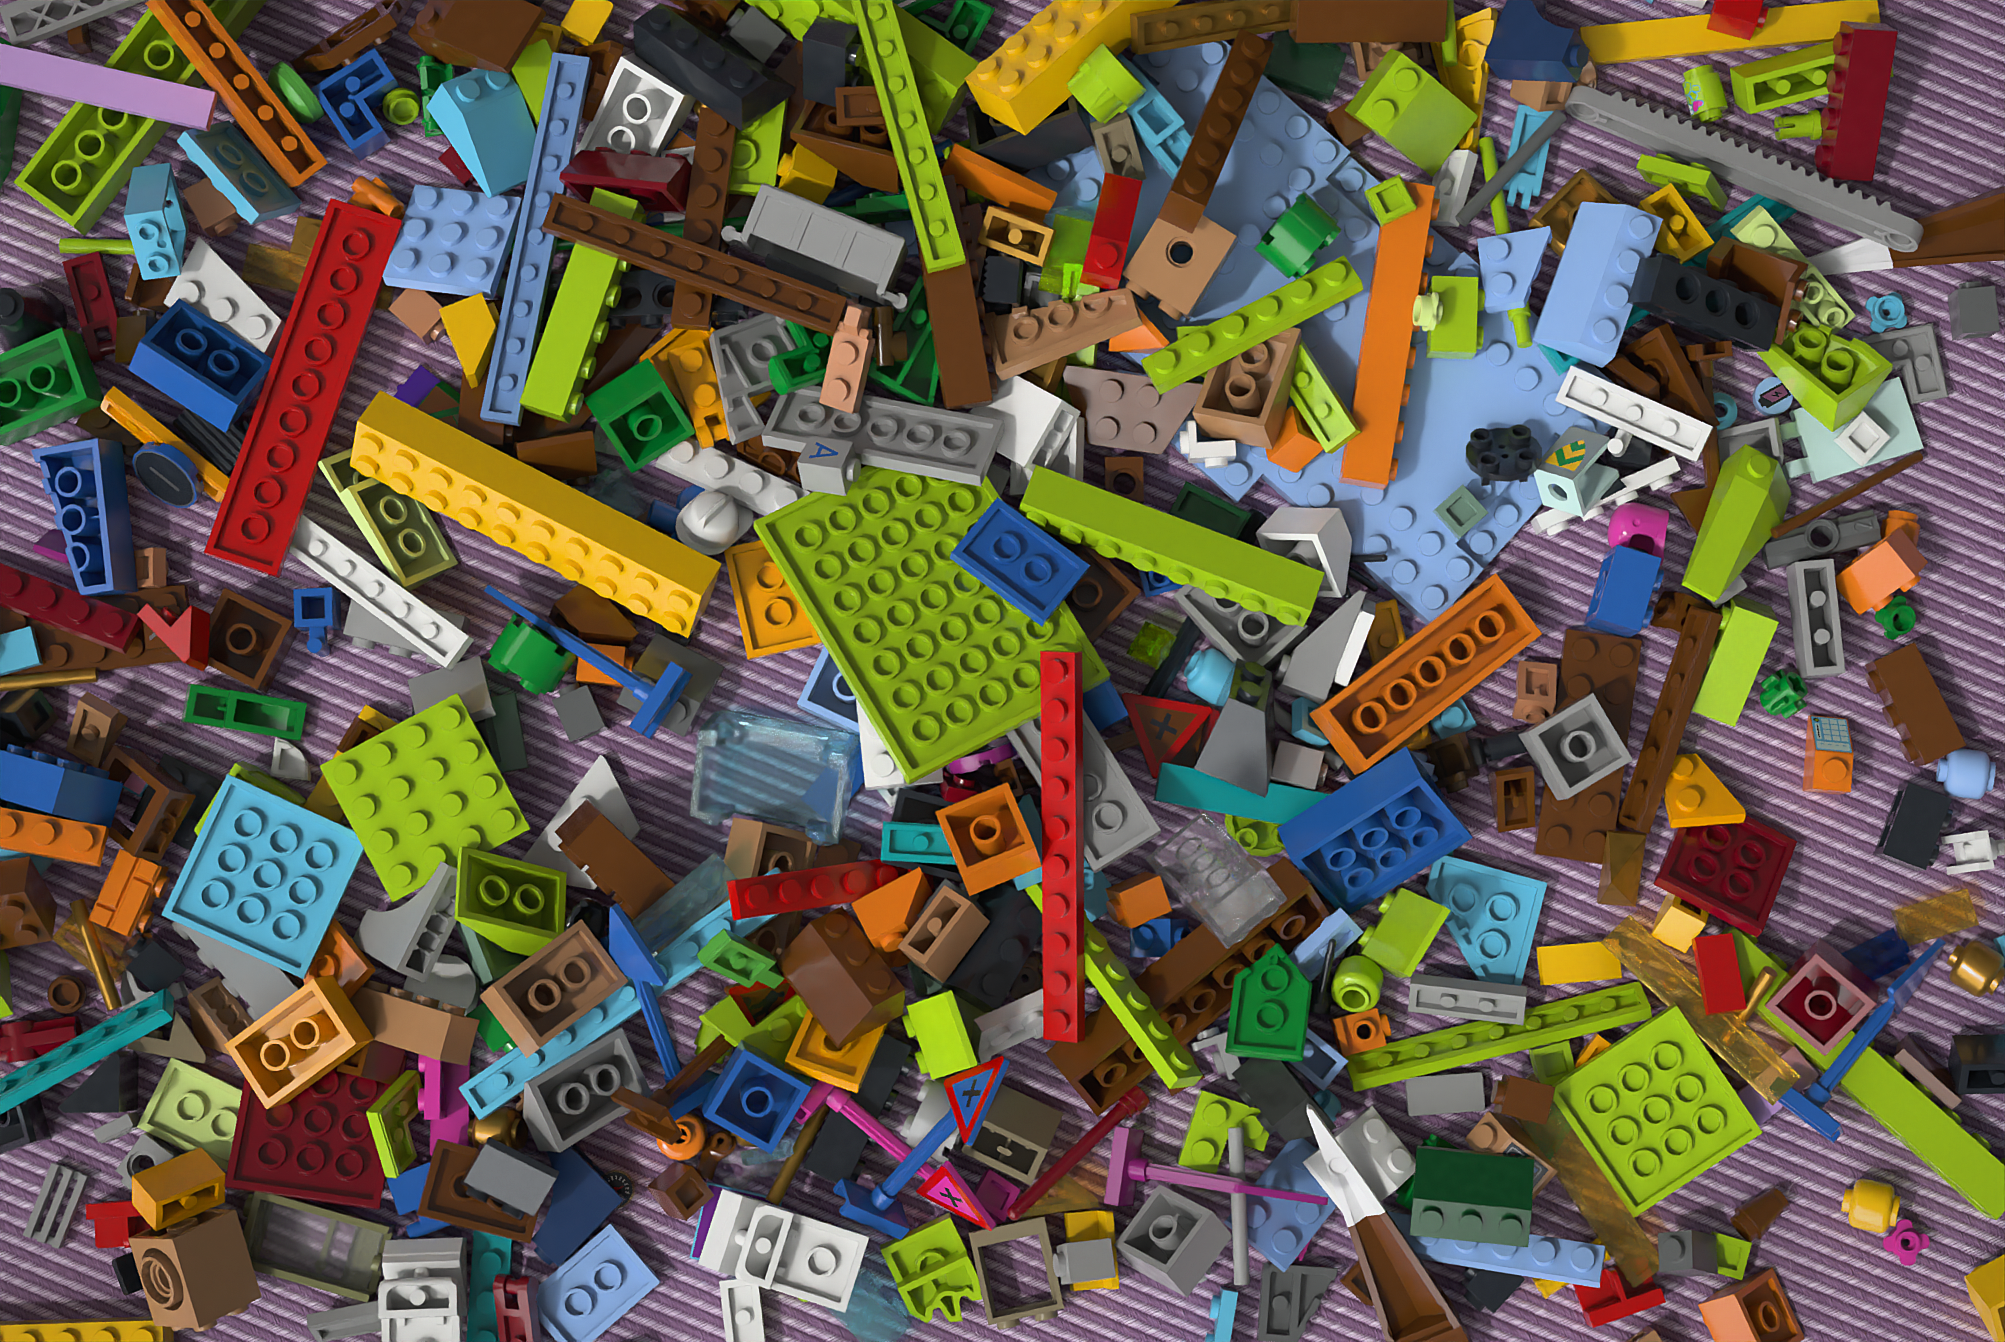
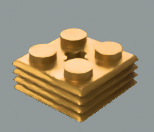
(1564, 205)

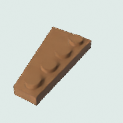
(1048, 333)

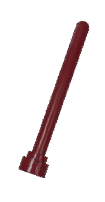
(1132, 1103)

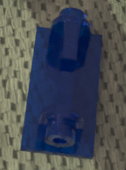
(1879, 955)

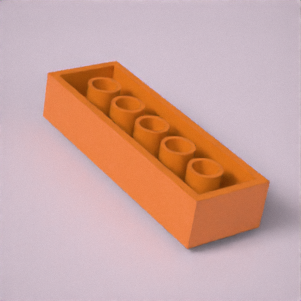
(1425, 674)

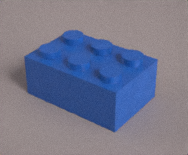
(201, 365)
(58, 786)

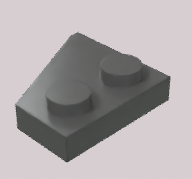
(1290, 1299)

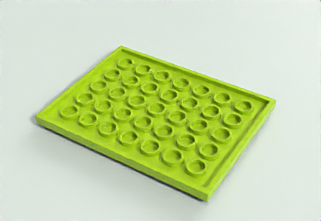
(911, 630)

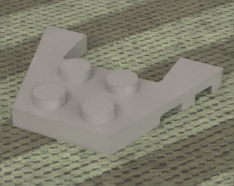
(741, 368)

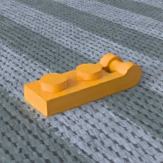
(699, 391)

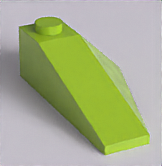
(1827, 372)
(1738, 521)

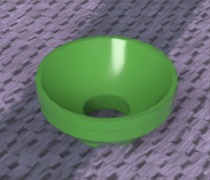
(294, 94)

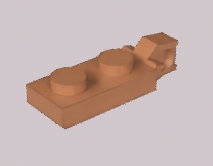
(848, 361)

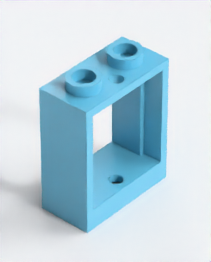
(154, 227)

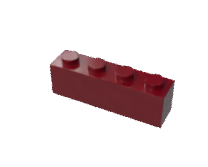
(1855, 100)

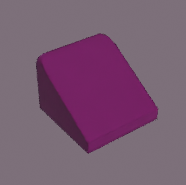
(52, 546)

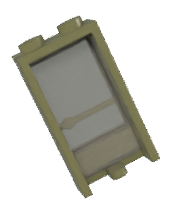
(315, 1244)

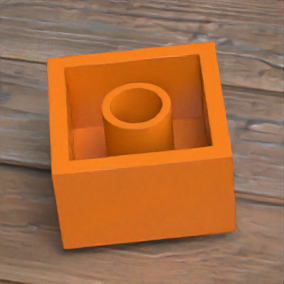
(988, 839)

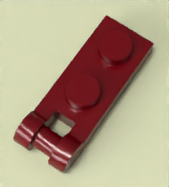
(93, 302)
(517, 1320)

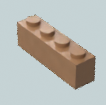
(416, 1023)

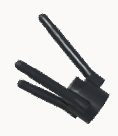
(1321, 989)

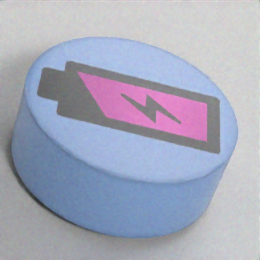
(1771, 397)

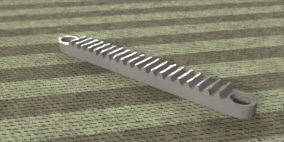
(1745, 168)

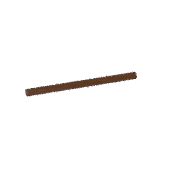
(1846, 494)

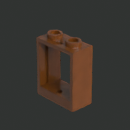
(169, 803)

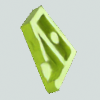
(1686, 179)

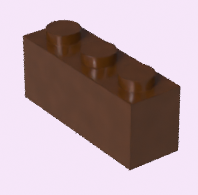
(1914, 705)

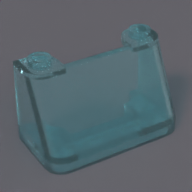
(774, 772)

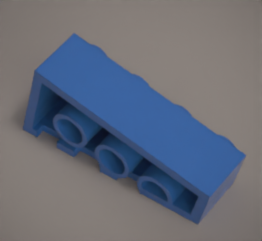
(93, 513)

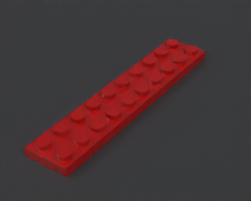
(304, 388)

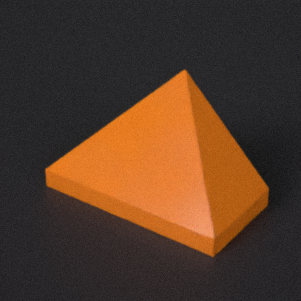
(1143, 339)

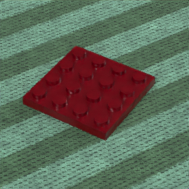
(313, 1144)

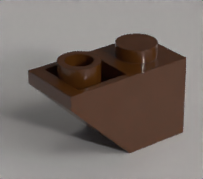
(593, 618)

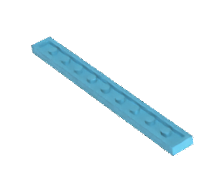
(678, 961)

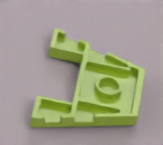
(771, 1034)

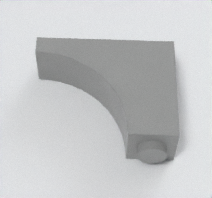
(416, 932)

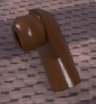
(716, 1149)

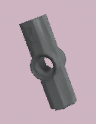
(1843, 533)

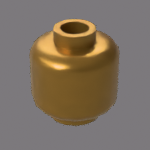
(1976, 968)
(503, 1126)

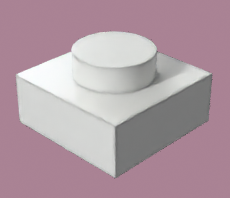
(1862, 438)

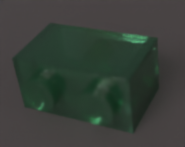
(1304, 67)

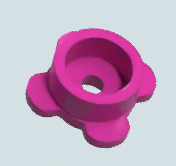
(1894, 1242)

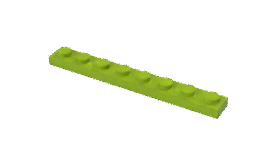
(909, 134)
(1132, 1007)
(1493, 1039)

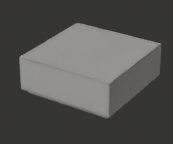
(117, 1128)

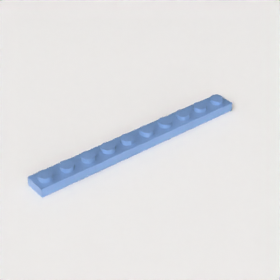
(535, 249)

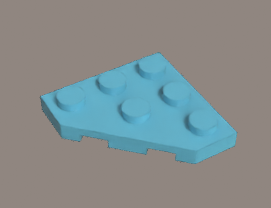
(1489, 915)

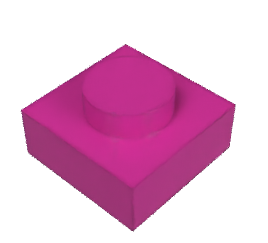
(995, 1195)

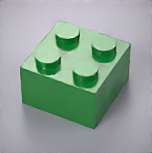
(639, 415)

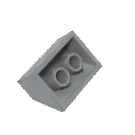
(576, 1092)

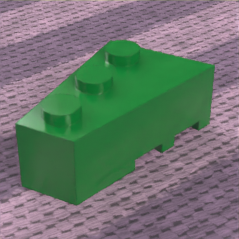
(917, 377)

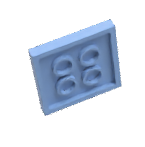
(453, 241)

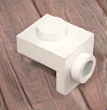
(1213, 454)

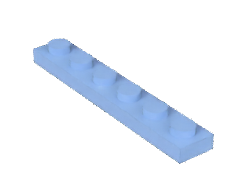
(1543, 1258)

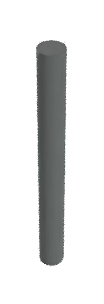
(1510, 168)

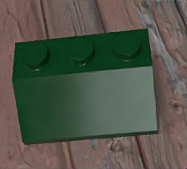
(1472, 1196)

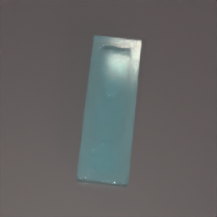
(684, 904)

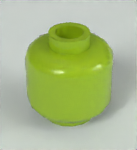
(1357, 984)

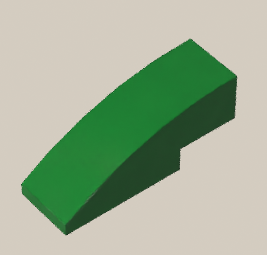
(243, 712)

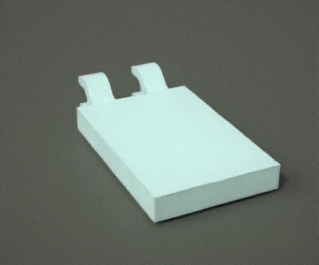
(1827, 459)

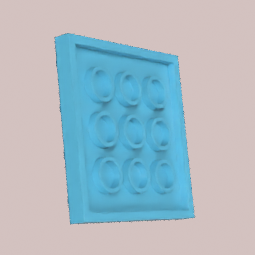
(265, 876)

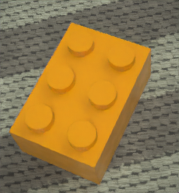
(299, 1041)

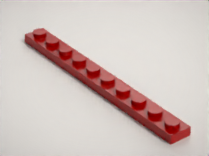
(1062, 845)

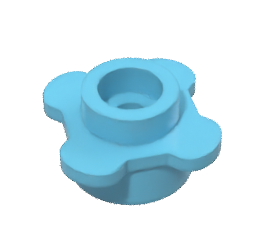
(1891, 302)

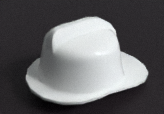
(712, 522)

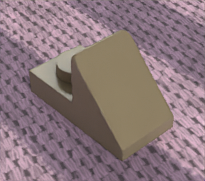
(1117, 147)
(180, 1046)

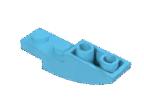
(1157, 124)

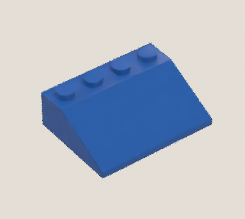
(1374, 832)

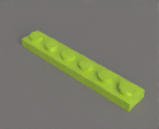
(1252, 324)

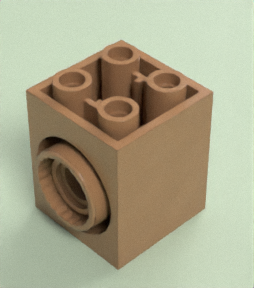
(1174, 284)
(196, 1270)

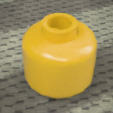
(1871, 1205)

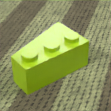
(1735, 658)

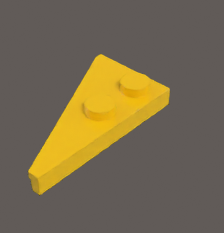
(1470, 75)

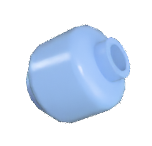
(1966, 773)

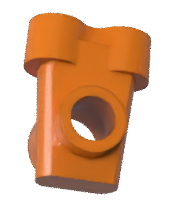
(376, 197)

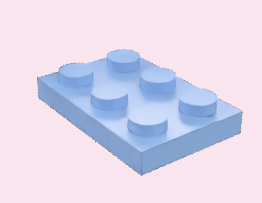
(594, 1288)

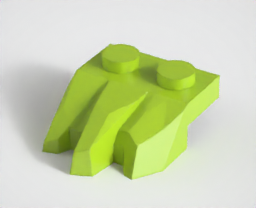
(932, 1269)

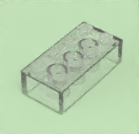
(1216, 879)

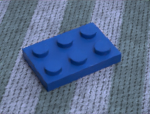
(1019, 561)

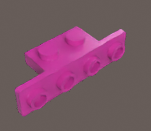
(443, 1100)

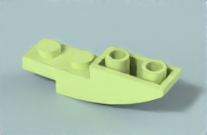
(1822, 302)

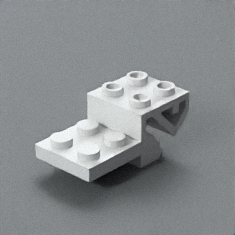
(783, 1250)
(423, 1290)

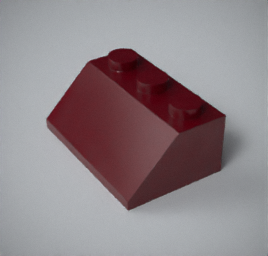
(655, 182)

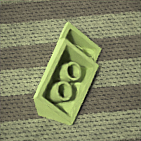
(392, 523)

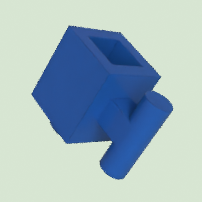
(317, 612)
(407, 1193)

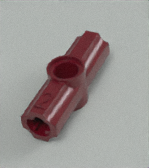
(33, 1039)

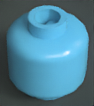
(1208, 673)

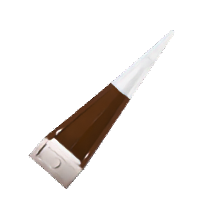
(1951, 235)
(1400, 1285)

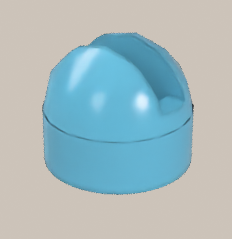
(1329, 1103)

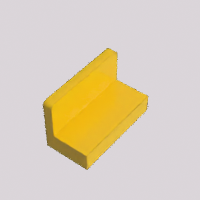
(1089, 1226)

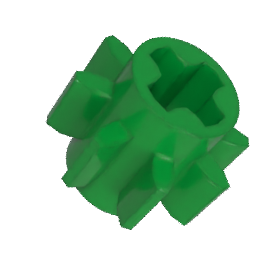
(1783, 694)

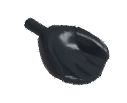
(591, 913)

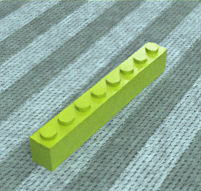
(1171, 546)

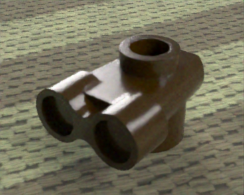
(889, 344)

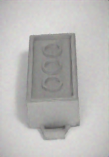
(824, 243)

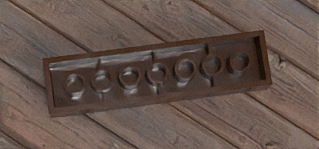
(1187, 990)

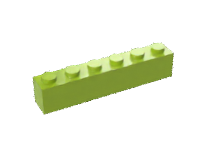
(578, 321)

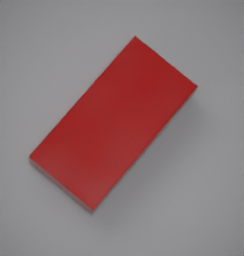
(1719, 974)

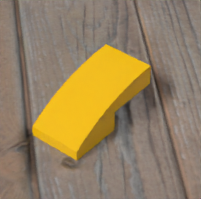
(1576, 963)

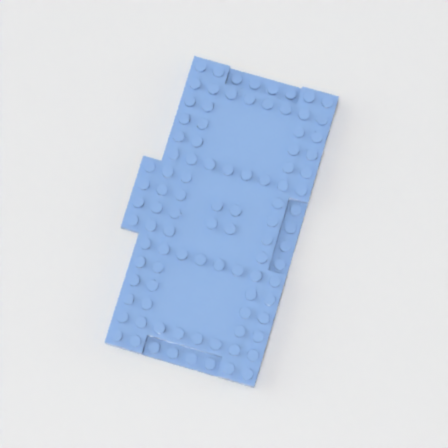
(1502, 386)

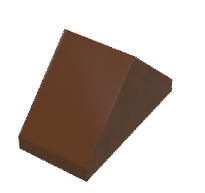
(1513, 798)

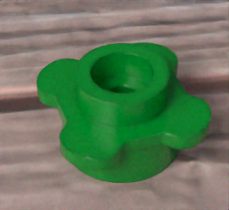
(1904, 619)

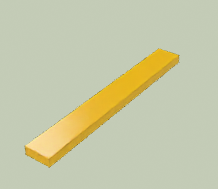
(1690, 37)

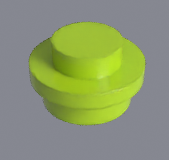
(401, 106)

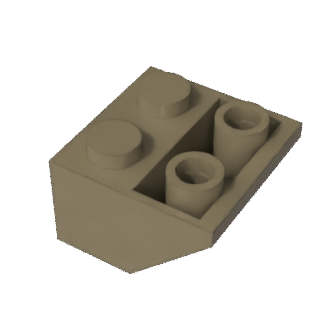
(1015, 1134)

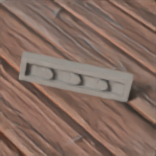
(35, 14)

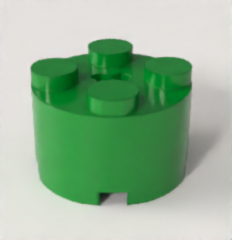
(1297, 235)
(531, 655)

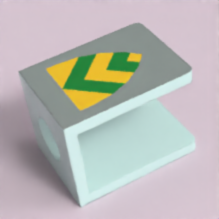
(1573, 471)

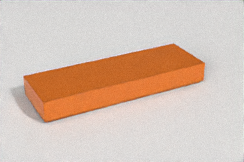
(998, 183)

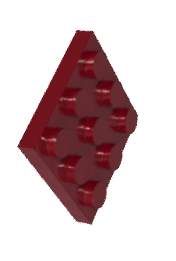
(1728, 870)

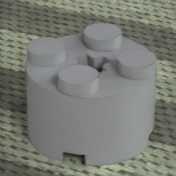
(932, 1109)

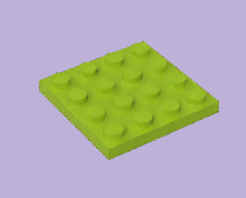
(424, 795)
(1654, 1110)

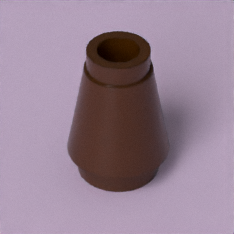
(1759, 1214)

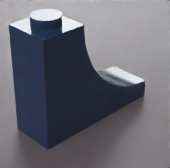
(1533, 48)
(578, 1206)

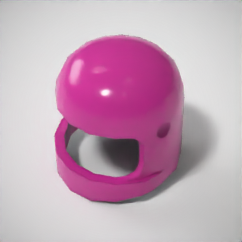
(1639, 527)

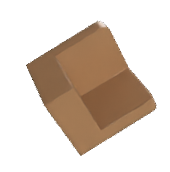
(1541, 95)

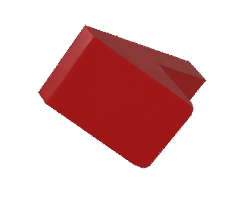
(184, 634)

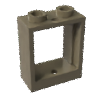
(1007, 1231)

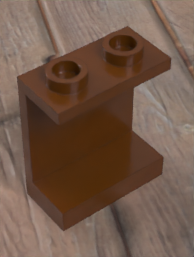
(1765, 273)

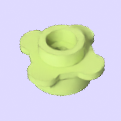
(1427, 311)

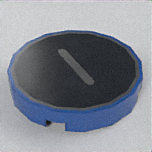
(168, 474)

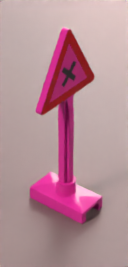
(940, 1185)

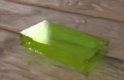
(1066, 256)

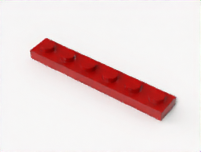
(810, 888)

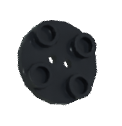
(1503, 454)

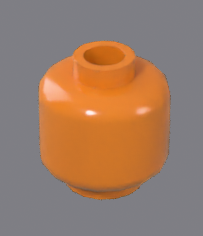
(694, 1141)

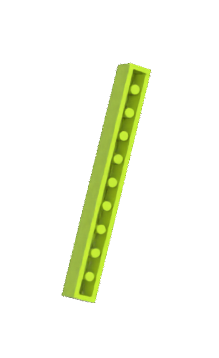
(1892, 1099)

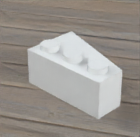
(224, 297)

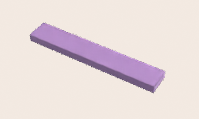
(107, 87)

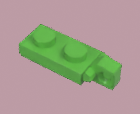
(740, 960)

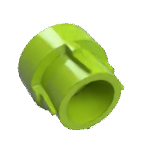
(1105, 85)

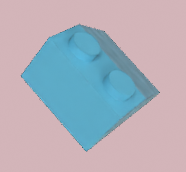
(487, 127)

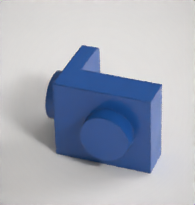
(1157, 937)

